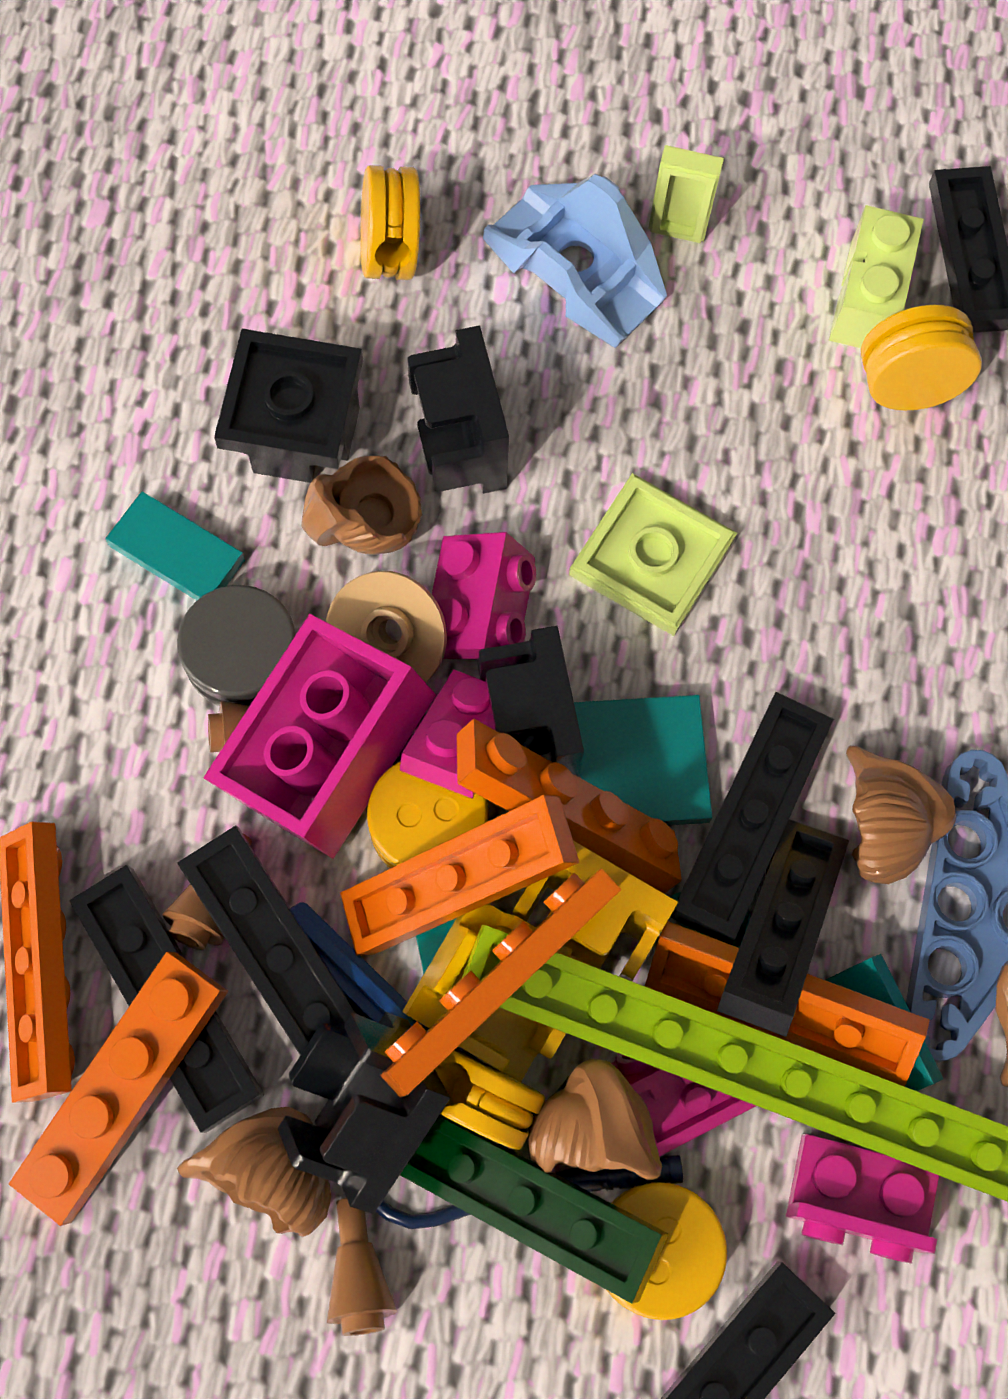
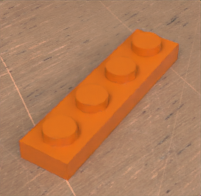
(513, 775)
(460, 875)
(35, 963)
(474, 1000)
(827, 1016)
(118, 1088)

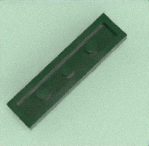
(537, 1208)

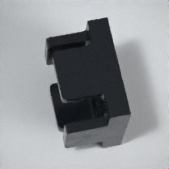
(290, 404)
(463, 416)
(534, 696)
(364, 1127)

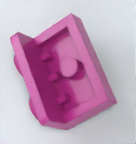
(483, 591)

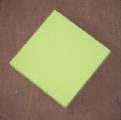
(652, 554)

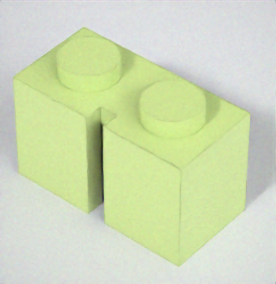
(881, 284)

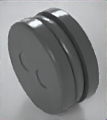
(233, 642)

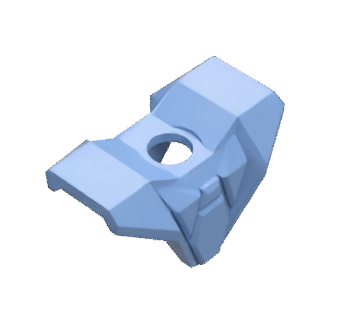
(593, 214)

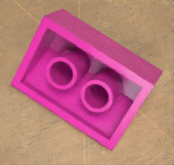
(321, 734)

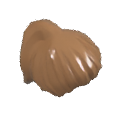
(363, 506)
(896, 815)
(595, 1125)
(257, 1174)

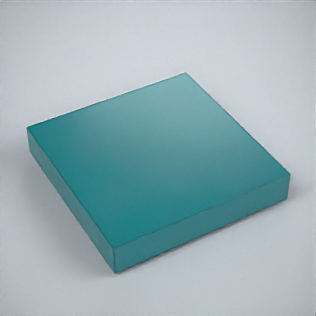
(648, 755)

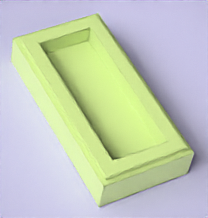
(684, 193)

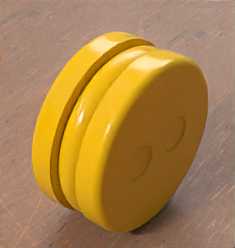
(390, 222)
(920, 357)
(416, 815)
(488, 1100)
(691, 1257)

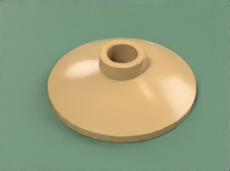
(377, 596)

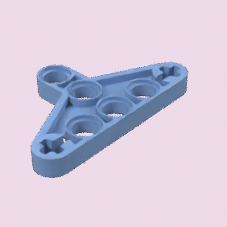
(981, 938)

